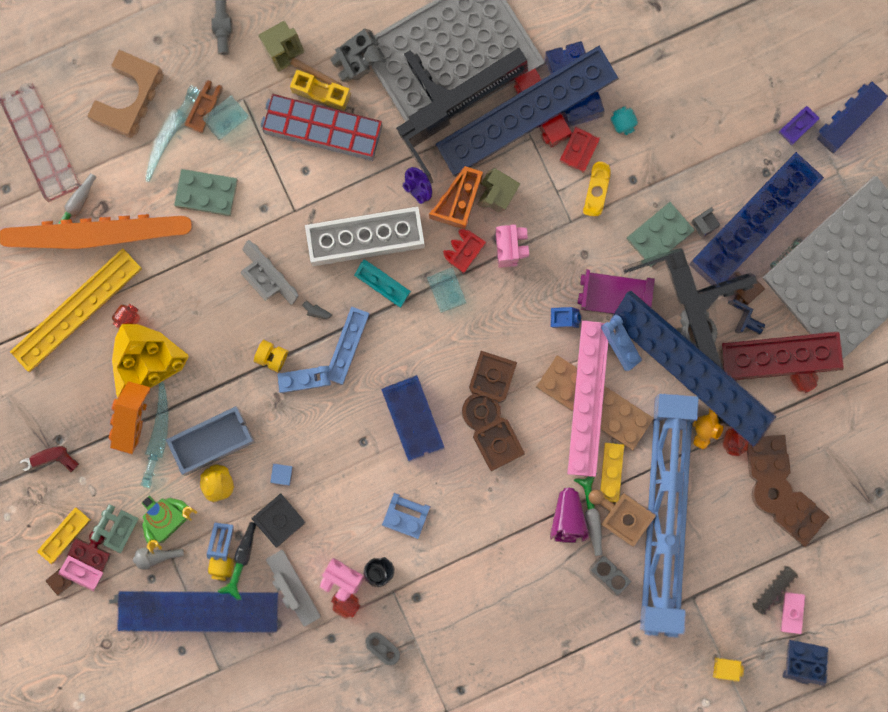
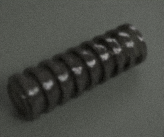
(775, 590)

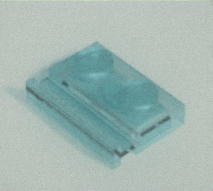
(225, 117)
(446, 290)

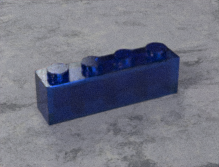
(852, 117)

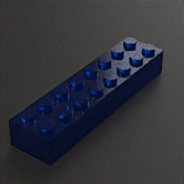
(756, 220)
(196, 611)

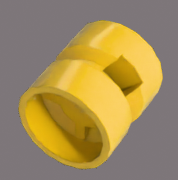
(265, 352)

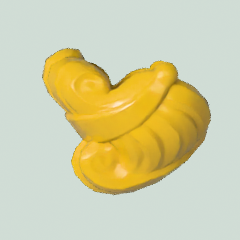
(216, 483)

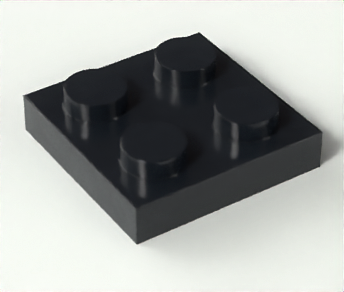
(278, 520)

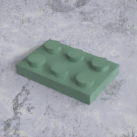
(205, 192)
(660, 232)

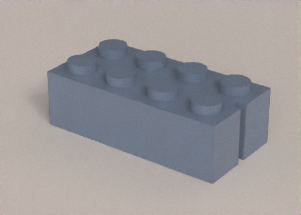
(210, 441)

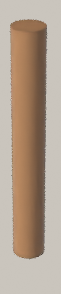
(318, 75)

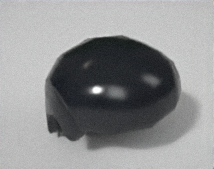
(378, 572)

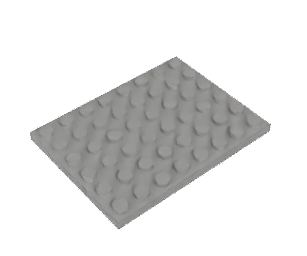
(453, 44)
(840, 270)

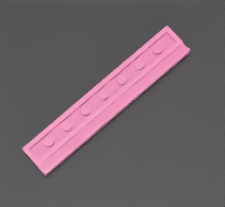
(588, 400)

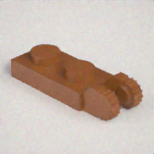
(202, 106)

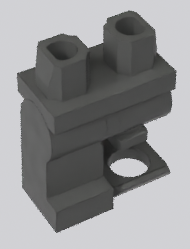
(351, 55)

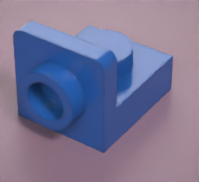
(565, 317)

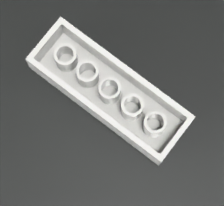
(364, 236)

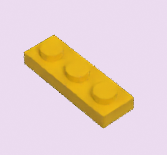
(612, 471)
(63, 535)

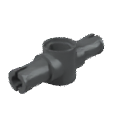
(221, 27)

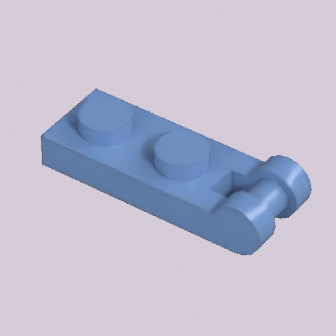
(621, 343)
(303, 379)

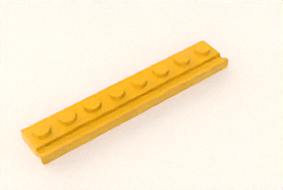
(75, 310)

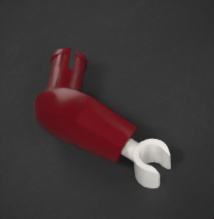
(49, 455)

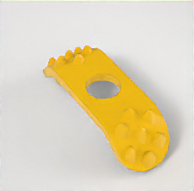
(599, 178)

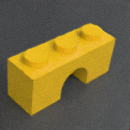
(310, 88)

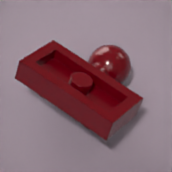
(90, 553)

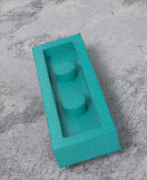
(382, 283)

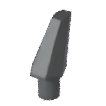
(316, 311)

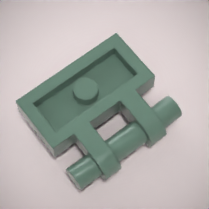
(120, 531)

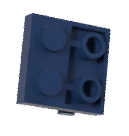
(806, 663)

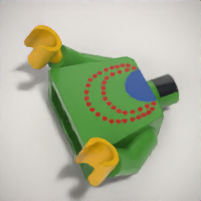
(163, 519)

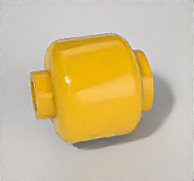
(221, 569)

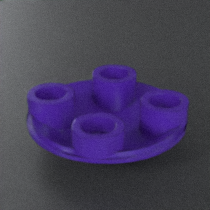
(418, 185)

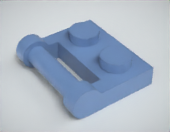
(403, 522)

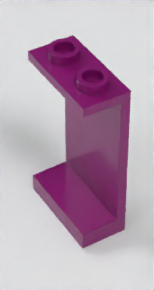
(605, 292)

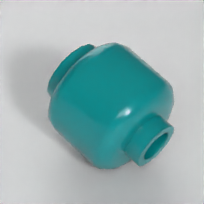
(624, 120)

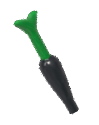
(241, 559)

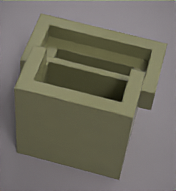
(281, 45)
(498, 190)

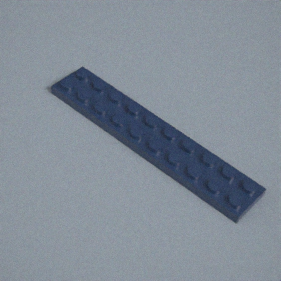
(527, 110)
(694, 369)

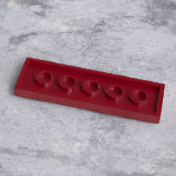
(783, 356)

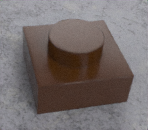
(58, 583)

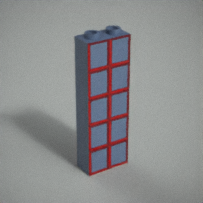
(321, 127)

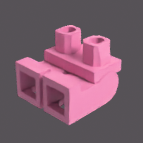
(507, 245)
(344, 577)

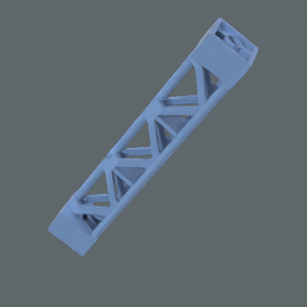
(679, 414)

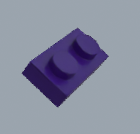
(799, 125)

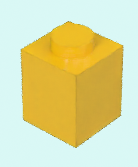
(728, 669)

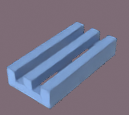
(217, 554)

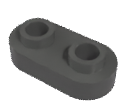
(381, 650)

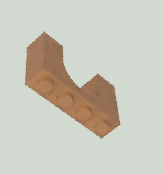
(126, 120)

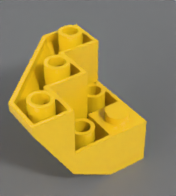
(144, 357)

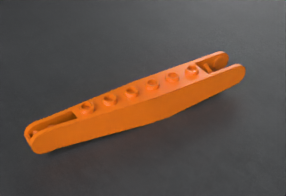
(94, 234)

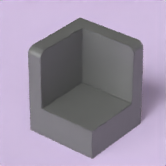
(705, 222)

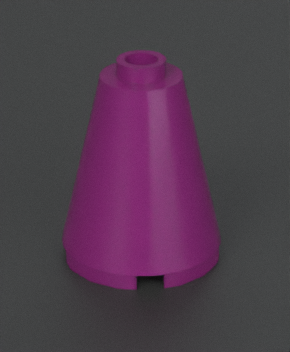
(569, 518)

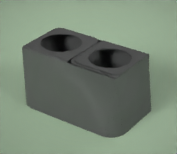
(602, 579)

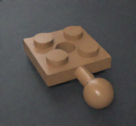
(614, 519)

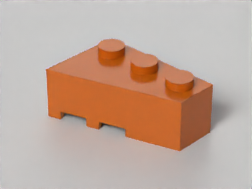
(459, 199)
(127, 417)

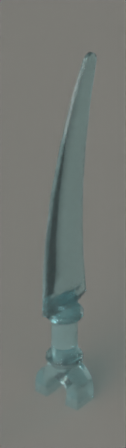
(168, 130)
(158, 438)

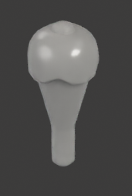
(145, 559)

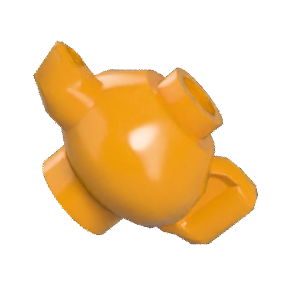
(707, 427)

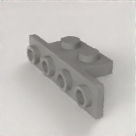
(265, 277)
(292, 588)

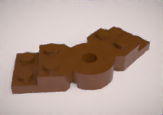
(488, 389)
(792, 510)

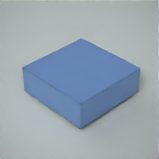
(281, 474)

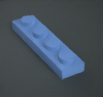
(347, 345)

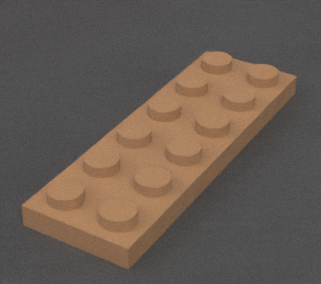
(618, 418)

